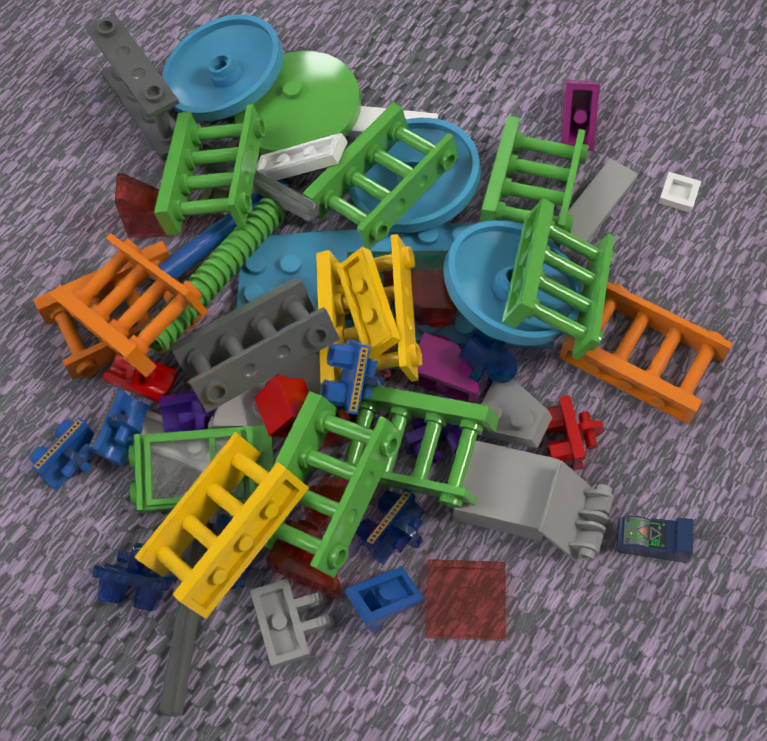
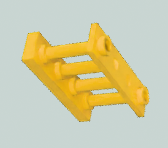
(333, 299)
(239, 541)

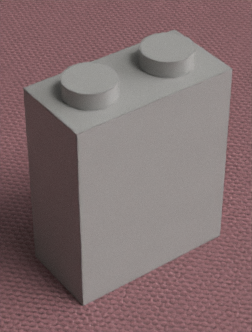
(508, 489)

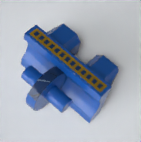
(356, 377)
(117, 427)
(65, 454)

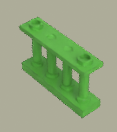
(369, 150)
(185, 157)
(508, 163)
(530, 278)
(436, 413)
(302, 453)

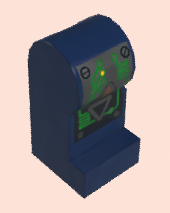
(655, 537)

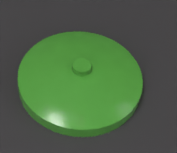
(307, 101)

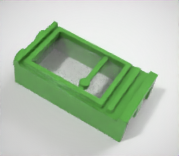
(173, 461)

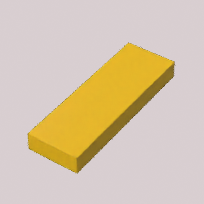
(368, 302)

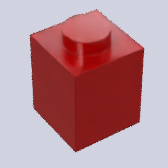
(281, 403)

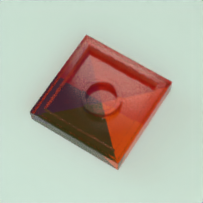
(466, 600)

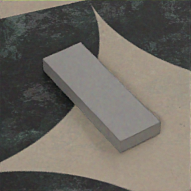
(600, 198)

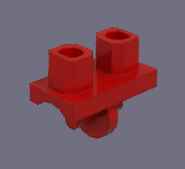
(152, 387)
(571, 449)

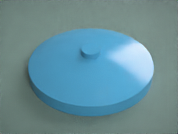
(224, 66)
(446, 196)
(480, 276)

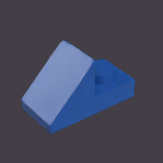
(384, 597)

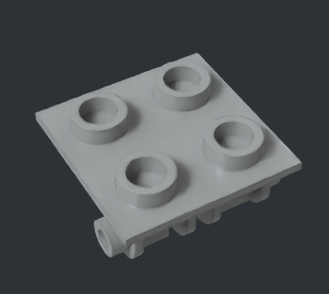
(576, 514)

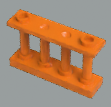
(116, 332)
(87, 361)
(647, 384)

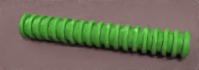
(223, 265)

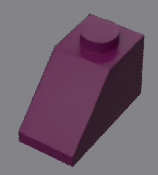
(579, 111)
(444, 371)

